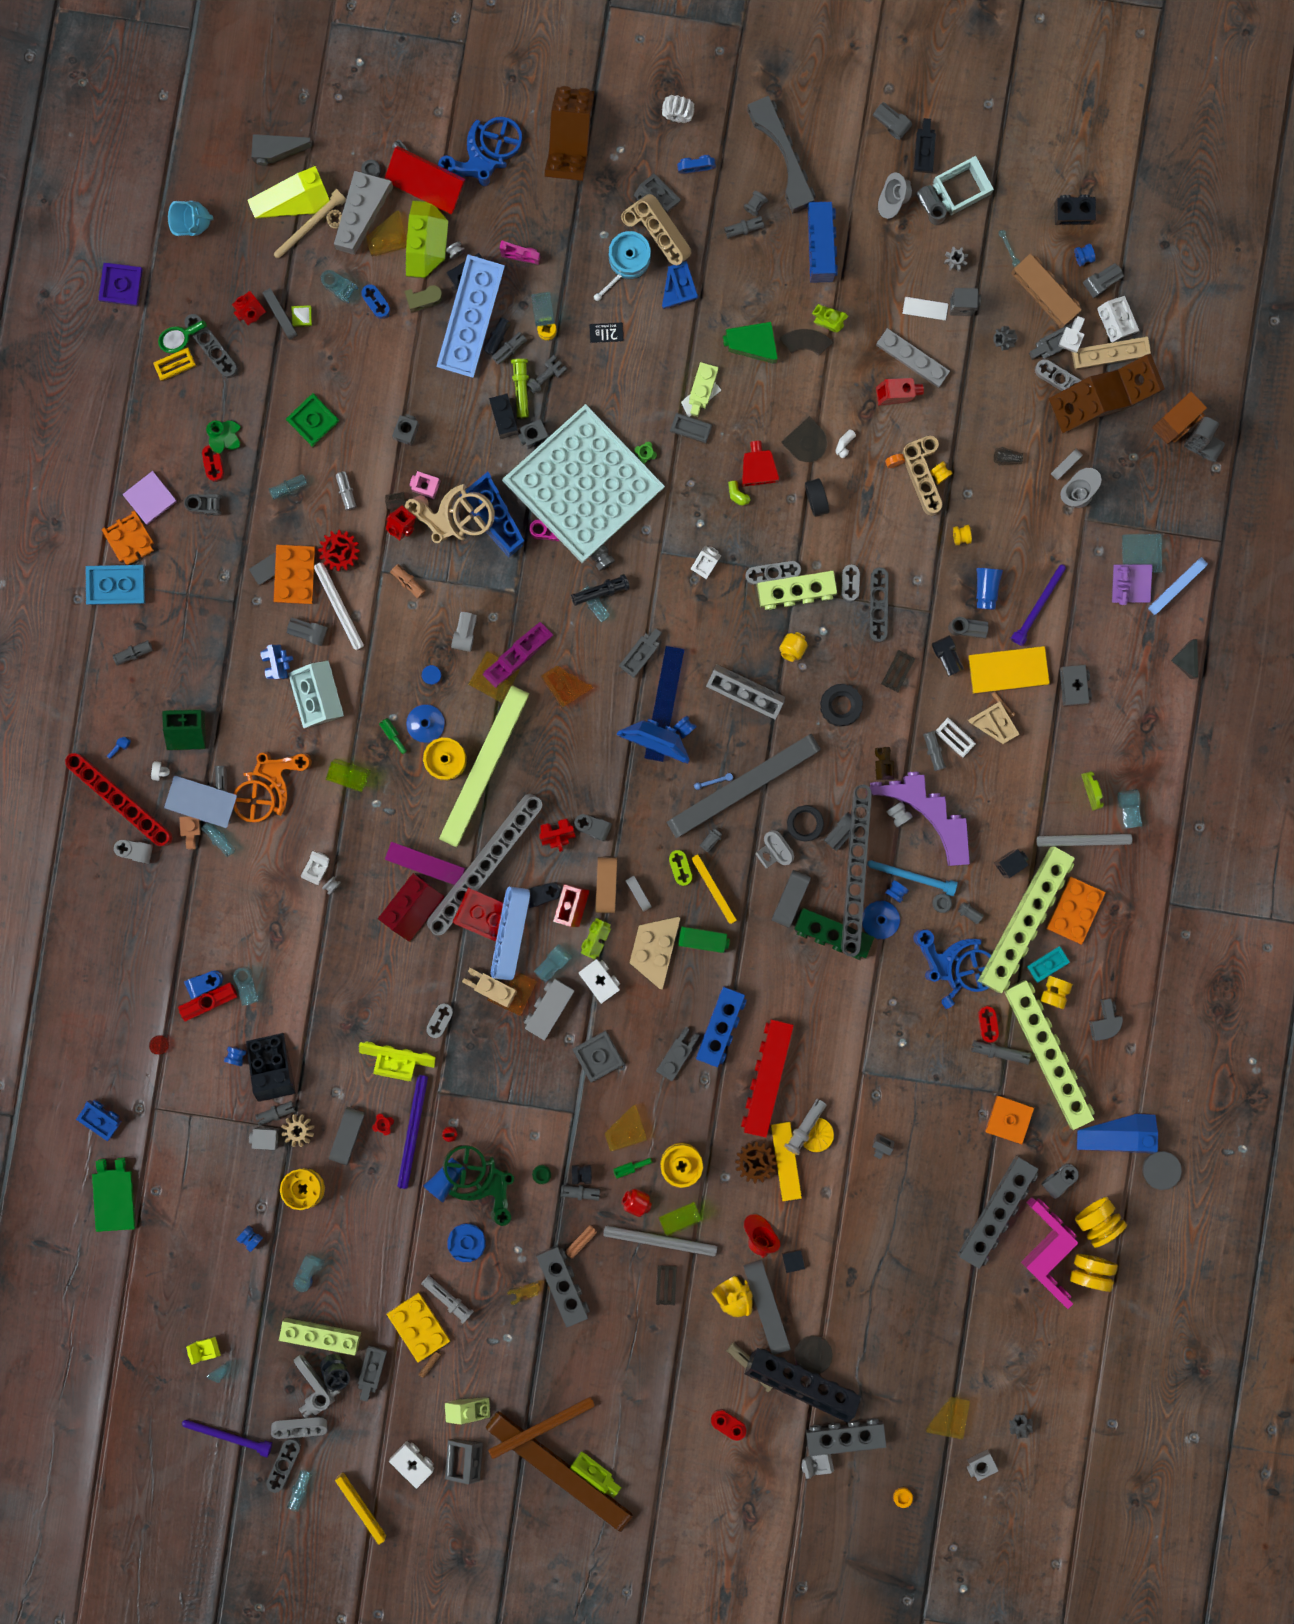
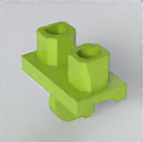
(829, 318)

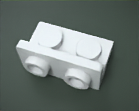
(1117, 318)

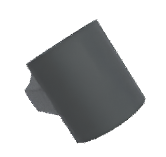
(896, 123)
(931, 203)
(1100, 282)
(970, 628)
(311, 632)
(840, 832)

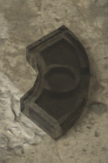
(806, 339)

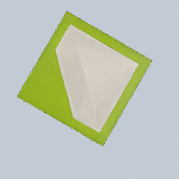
(301, 316)

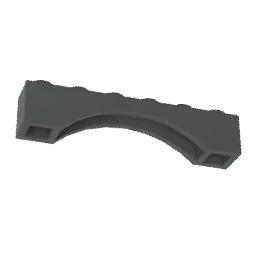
(765, 119)

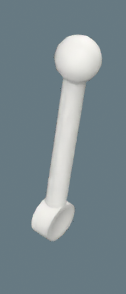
(597, 297)

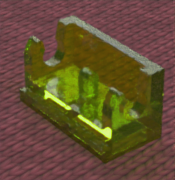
(348, 775)
(680, 1219)

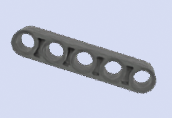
(766, 1307)

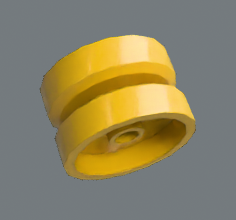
(456, 759)
(681, 1176)
(1094, 1269)

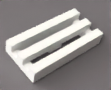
(949, 742)

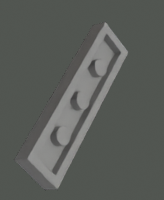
(912, 358)

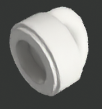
(156, 771)

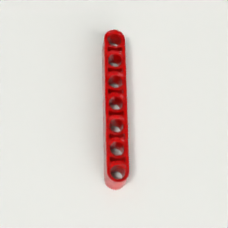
(109, 796)

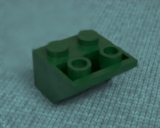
(184, 729)

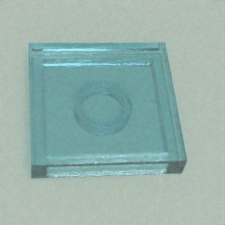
(1143, 550)

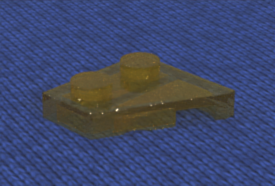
(626, 1130)

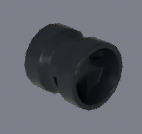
(586, 1176)

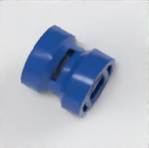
(246, 1235)

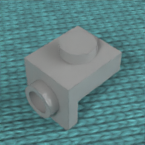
(817, 1465)

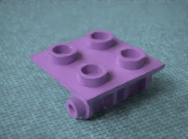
(1131, 583)

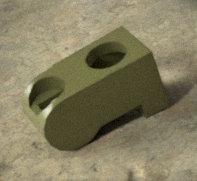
(424, 299)

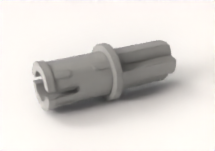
(345, 491)

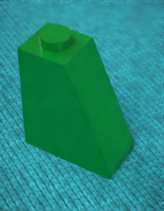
(752, 341)
(703, 939)

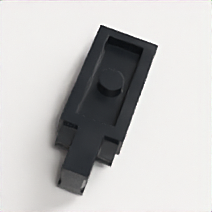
(924, 148)

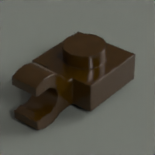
(884, 765)

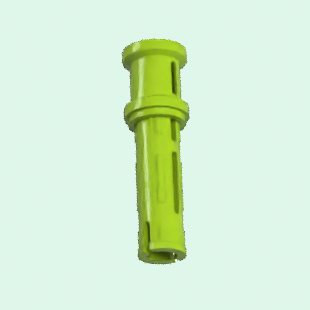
(520, 378)

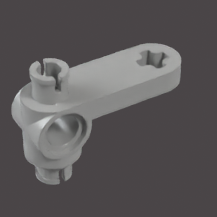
(317, 1384)

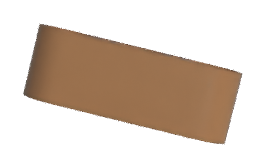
(606, 885)

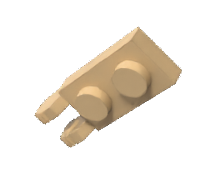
(492, 988)

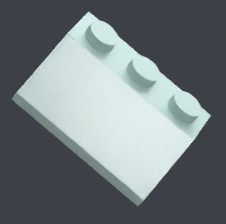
(315, 694)

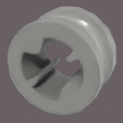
(455, 250)
(331, 885)

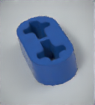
(379, 299)

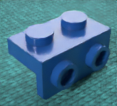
(98, 1119)

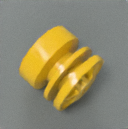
(291, 1190)
(1102, 1225)

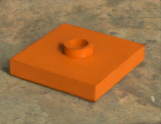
(1009, 1119)

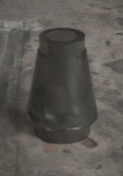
(1006, 456)

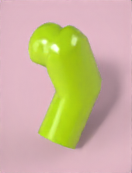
(737, 496)

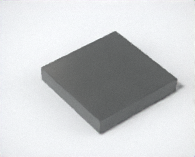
(598, 1056)

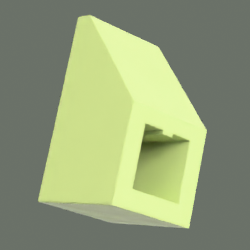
(467, 1410)

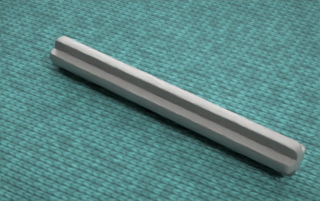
(1082, 840)

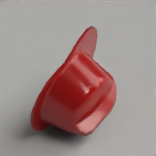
(761, 1235)

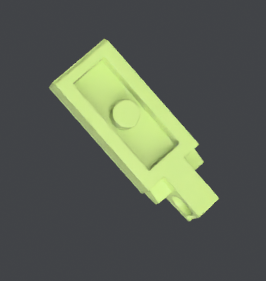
(702, 387)

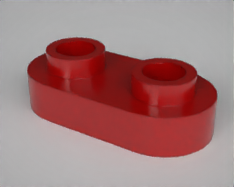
(729, 1424)

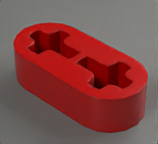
(208, 464)
(992, 1022)

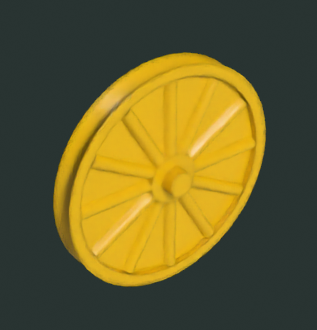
(820, 1136)

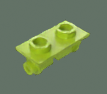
(591, 946)

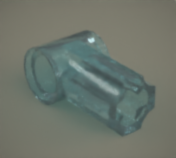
(1129, 803)
(555, 959)
(246, 988)

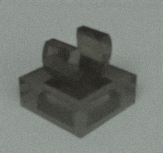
(395, 500)

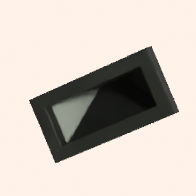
(1188, 659)

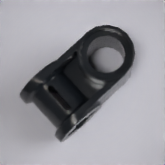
(539, 894)

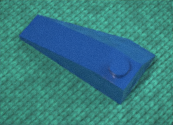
(1127, 1134)

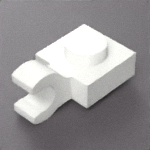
(1072, 337)

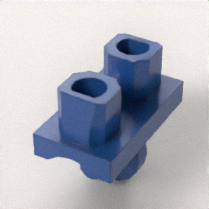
(278, 660)

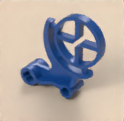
(478, 164)
(942, 963)

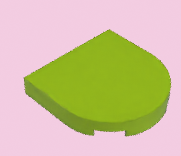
(1093, 790)

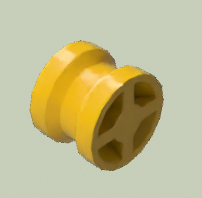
(548, 333)
(940, 472)
(962, 535)

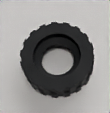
(841, 690)

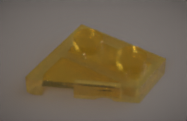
(387, 236)
(950, 1419)

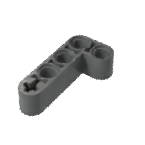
(1202, 440)

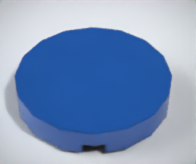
(466, 1242)

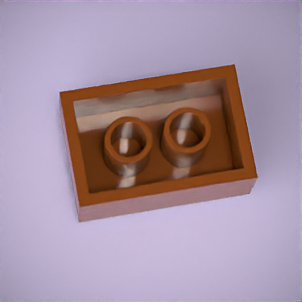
(1180, 418)

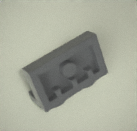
(660, 190)

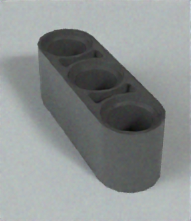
(791, 898)
(347, 1136)

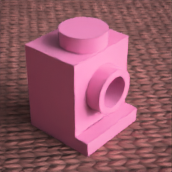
(433, 484)

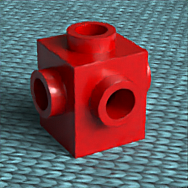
(248, 308)
(400, 523)

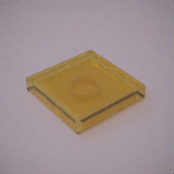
(483, 685)

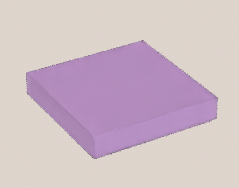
(149, 498)

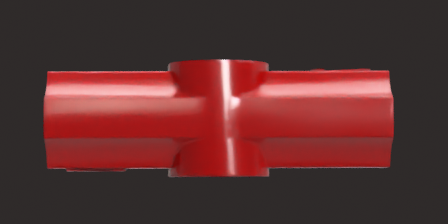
(196, 1006)

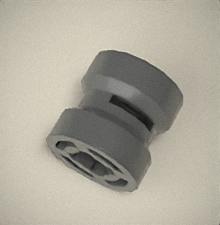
(602, 558)

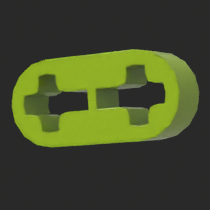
(685, 866)

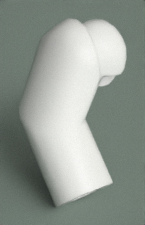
(843, 441)

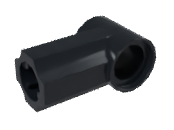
(946, 652)

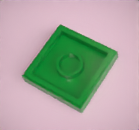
(312, 420)

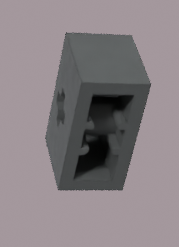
(964, 301)
(1069, 694)

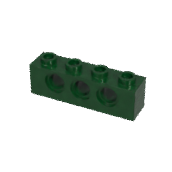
(808, 917)

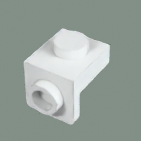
(315, 867)

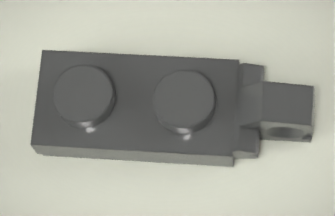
(1049, 345)
(640, 653)
(371, 1371)

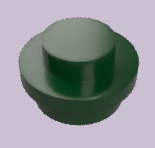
(541, 1174)

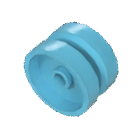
(619, 250)

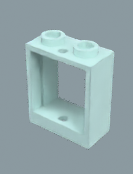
(977, 173)

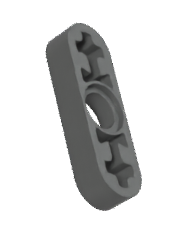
(279, 313)
(294, 1454)

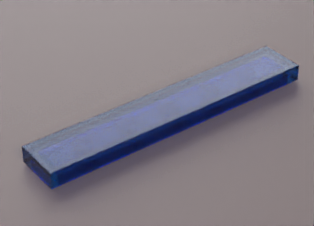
(666, 693)

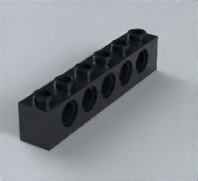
(827, 1402)

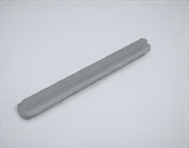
(661, 1241)

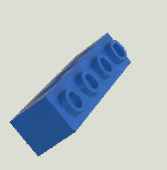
(726, 997)

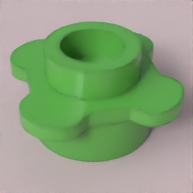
(650, 453)

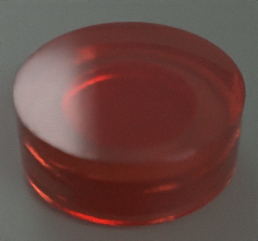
(159, 1045)

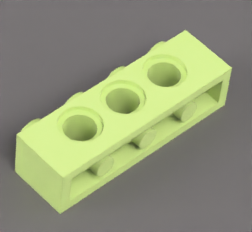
(824, 579)
(319, 1336)

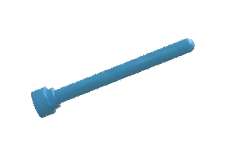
(947, 886)

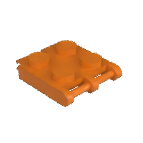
(129, 539)

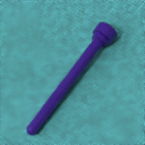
(1020, 636)
(263, 1447)

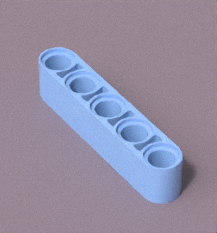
(510, 933)

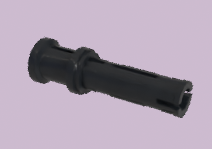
(609, 588)

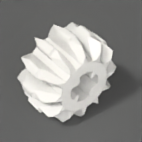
(678, 109)

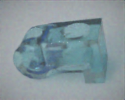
(304, 1276)

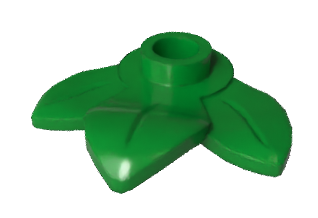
(225, 437)

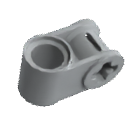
(136, 851)

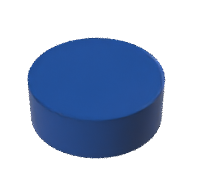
(431, 675)

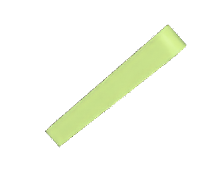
(484, 766)

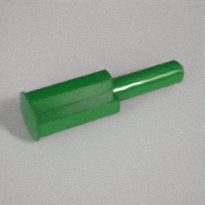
(392, 733)
(629, 1168)

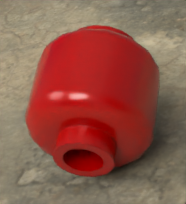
(636, 1202)

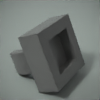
(882, 1145)

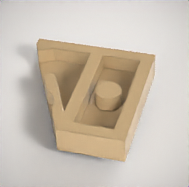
(995, 723)

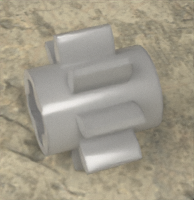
(958, 254)

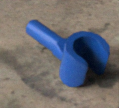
(121, 742)
(947, 1001)

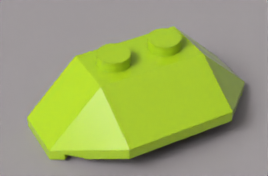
(425, 239)

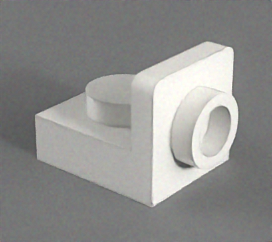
(706, 561)

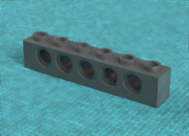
(987, 1217)

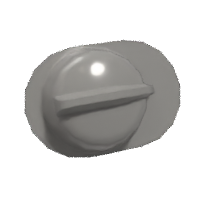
(894, 194)
(1081, 488)

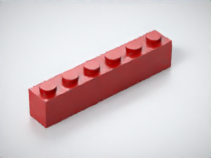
(768, 1078)

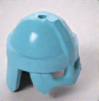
(188, 218)

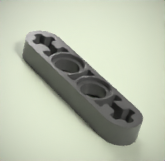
(210, 346)
(882, 605)

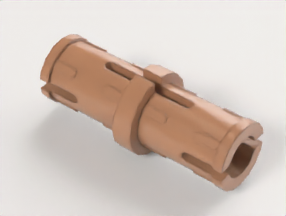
(407, 581)

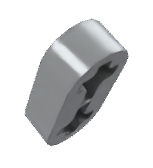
(1066, 464)
(855, 582)
(638, 893)
(435, 1018)

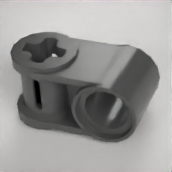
(208, 504)
(596, 827)
(1057, 1183)

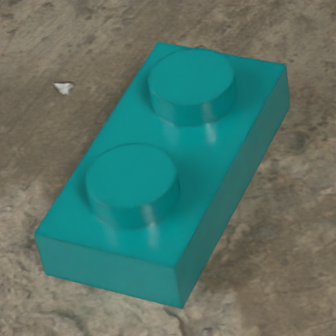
(1048, 964)

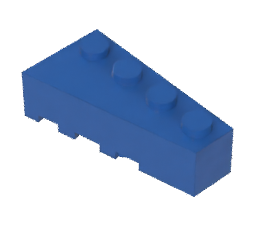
(503, 530)

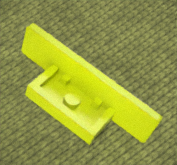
(394, 1062)

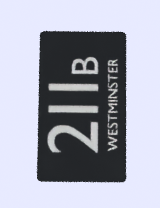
(606, 332)

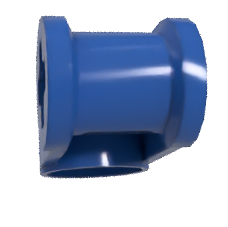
(201, 984)

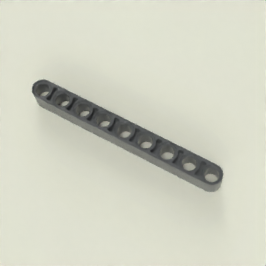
(743, 785)
(850, 878)

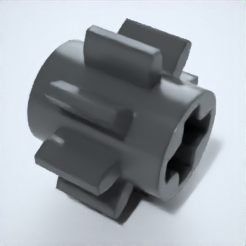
(1005, 338)
(1021, 1426)

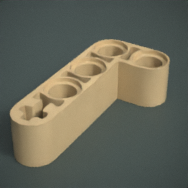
(674, 249)
(925, 478)

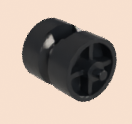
(334, 1372)

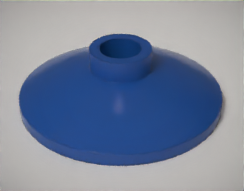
(435, 723)
(871, 915)

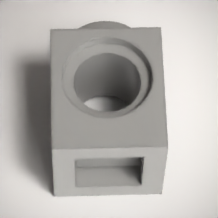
(264, 1138)
(989, 1469)

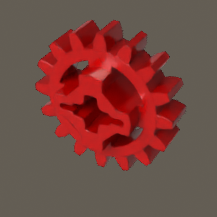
(330, 554)

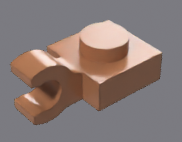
(190, 828)

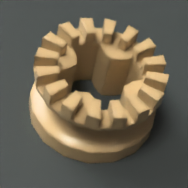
(333, 212)

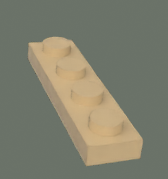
(1111, 353)

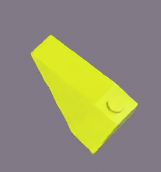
(294, 196)

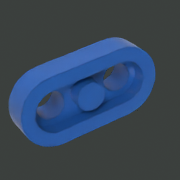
(688, 165)

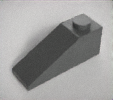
(275, 148)

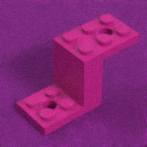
(1050, 1251)

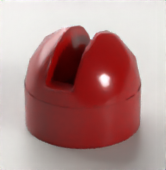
(449, 1129)

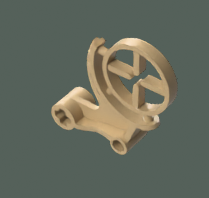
(442, 522)

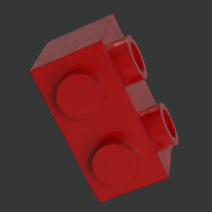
(571, 905)

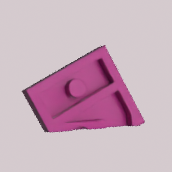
(519, 253)

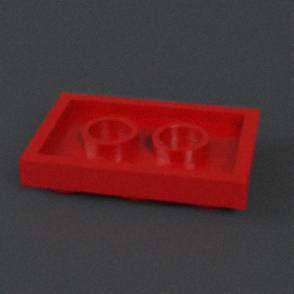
(479, 914)

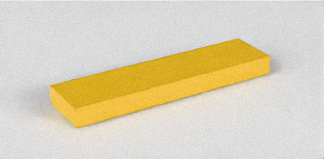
(713, 889)
(785, 1162)
(360, 1507)

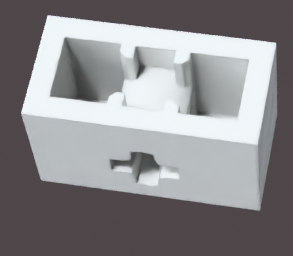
(601, 991)
(414, 1474)

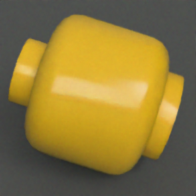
(793, 646)

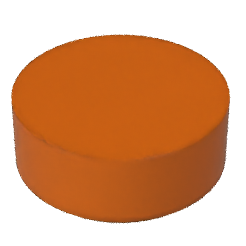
(895, 460)

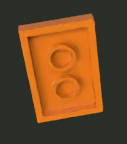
(294, 574)
(1075, 910)

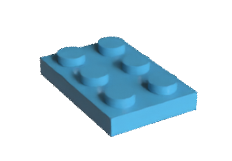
(115, 584)

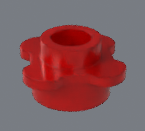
(383, 1129)

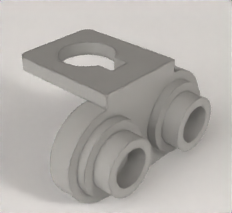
(777, 849)

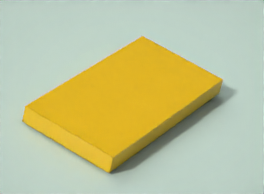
(1008, 669)

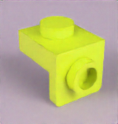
(203, 1350)

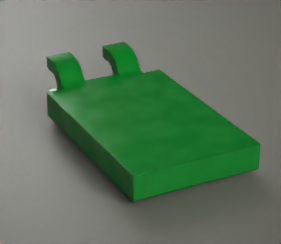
(113, 1197)

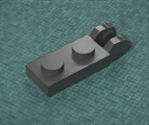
(676, 1056)

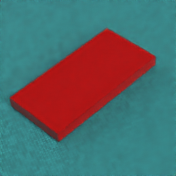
(424, 179)

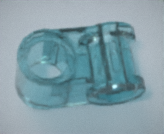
(341, 288)

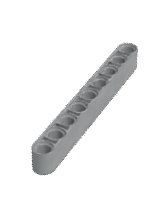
(486, 854)

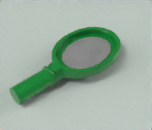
(177, 337)

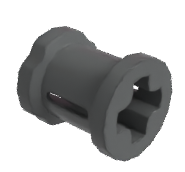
(755, 203)

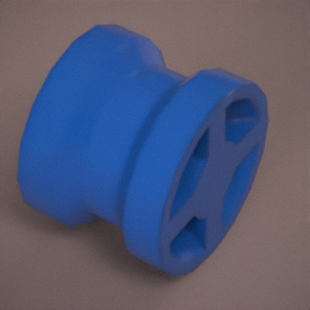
(1084, 254)
(684, 727)
(897, 891)
(235, 1056)

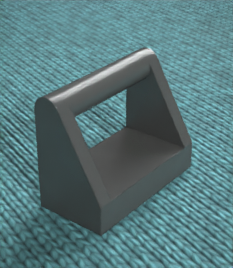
(472, 1461)

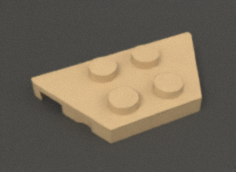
(654, 949)

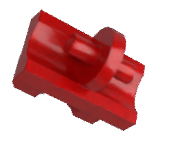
(557, 837)

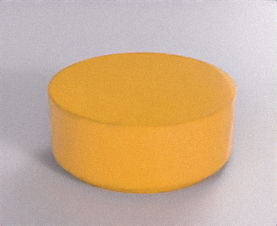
(903, 1497)

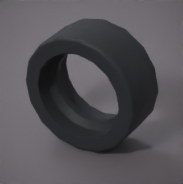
(817, 497)
(819, 820)

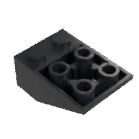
(270, 1067)

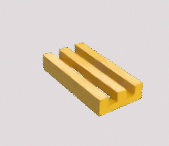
(177, 371)

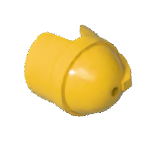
(734, 1297)

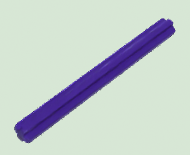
(412, 1131)

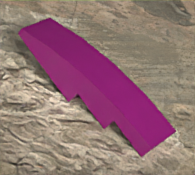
(518, 654)
(424, 863)

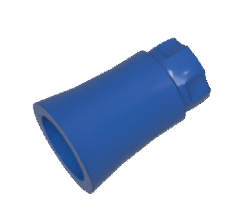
(987, 587)
(439, 1185)

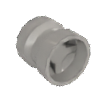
(898, 812)

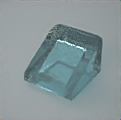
(218, 1374)

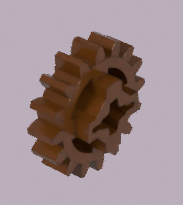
(759, 1154)

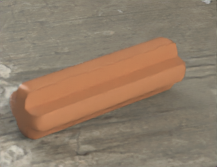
(581, 1241)

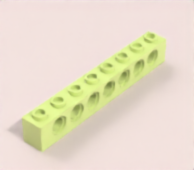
(998, 958)
(1084, 1113)

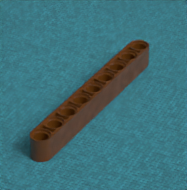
(561, 1474)

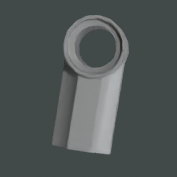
(464, 636)

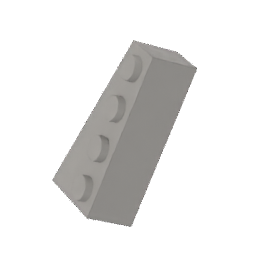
(362, 204)

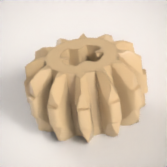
(292, 1125)

